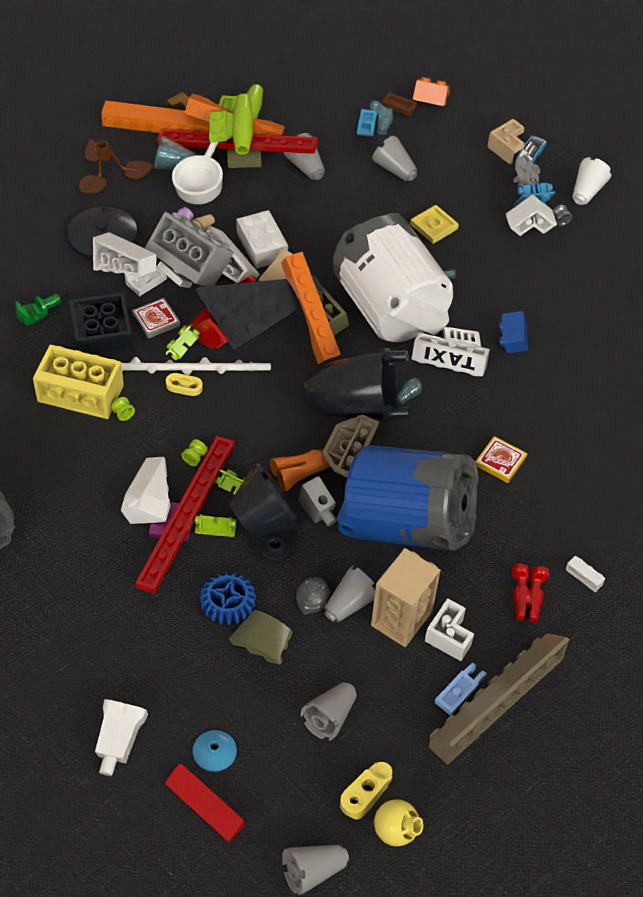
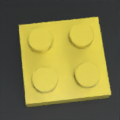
(434, 224)

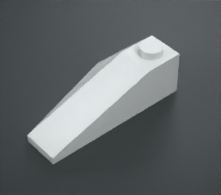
(148, 494)

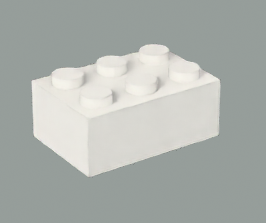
(260, 238)

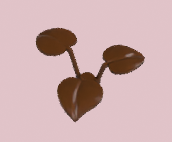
(100, 152)

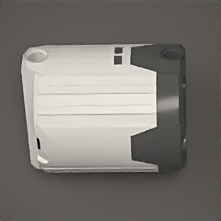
(393, 278)

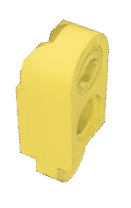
(378, 778)

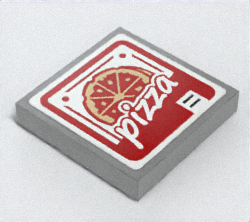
(155, 318)

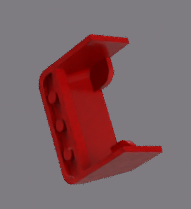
(209, 331)

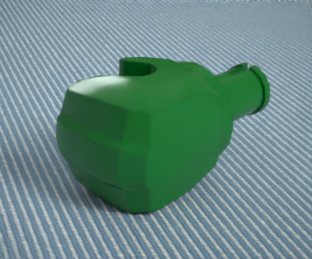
(33, 313)

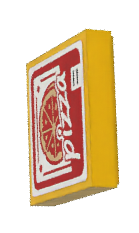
(501, 459)

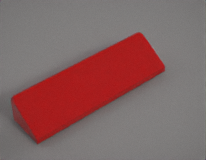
(205, 803)

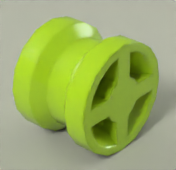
(123, 409)

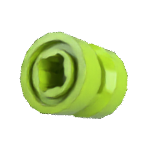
(196, 450)

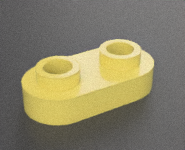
(184, 384)

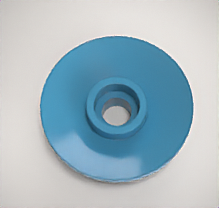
(217, 759)

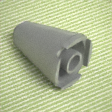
(395, 159)
(307, 163)
(350, 595)
(328, 711)
(312, 865)

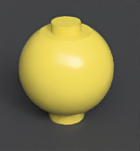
(397, 823)

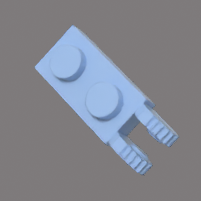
(459, 690)

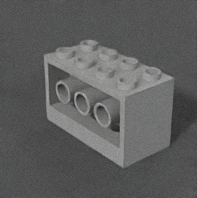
(189, 249)

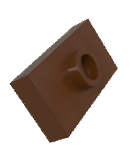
(399, 104)

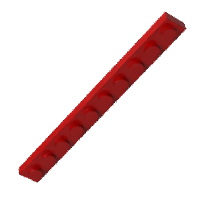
(259, 142)
(184, 515)

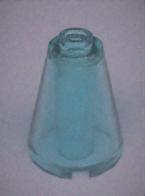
(170, 154)

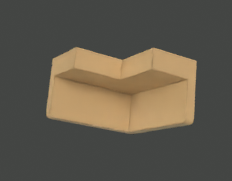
(505, 141)

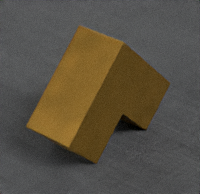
(178, 102)

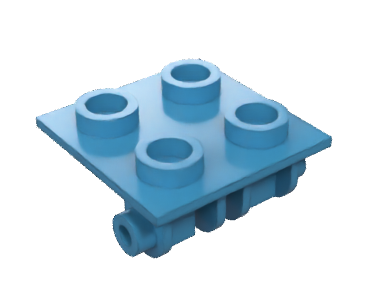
(542, 192)

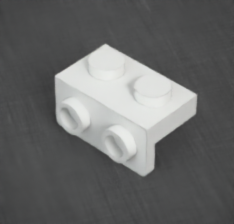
(146, 282)

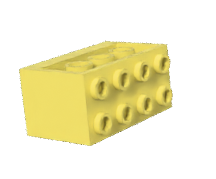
(78, 381)

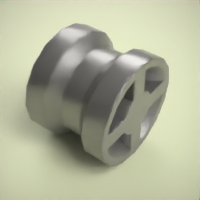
(561, 215)

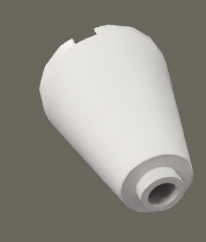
(590, 179)

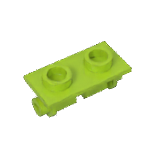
(187, 336)
(228, 481)
(215, 526)

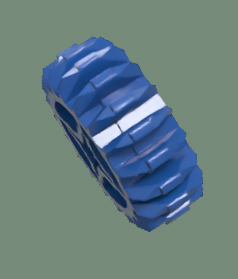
(219, 590)

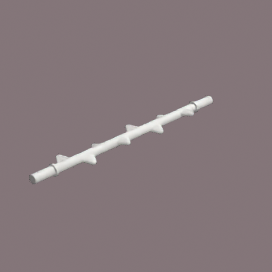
(187, 368)

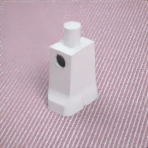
(118, 733)

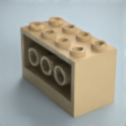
(405, 597)

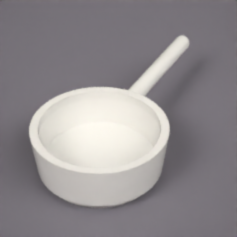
(198, 178)

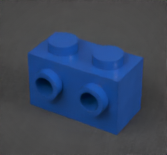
(514, 332)

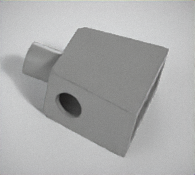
(317, 501)

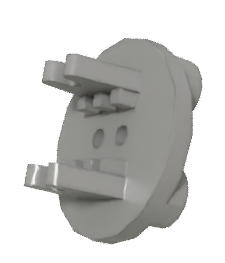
(526, 171)

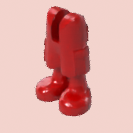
(527, 597)

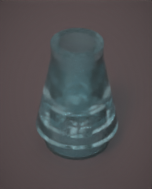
(385, 119)
(409, 390)

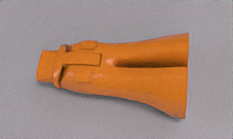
(297, 467)

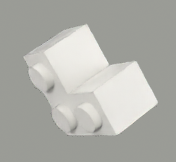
(531, 214)
(447, 633)

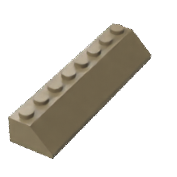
(497, 697)

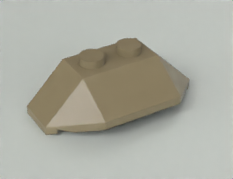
(347, 441)

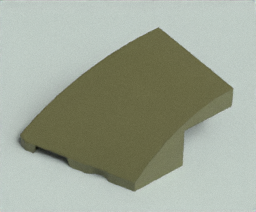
(236, 160)
(263, 636)

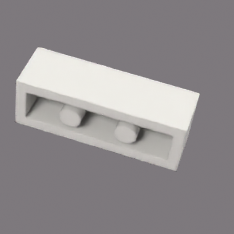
(585, 573)

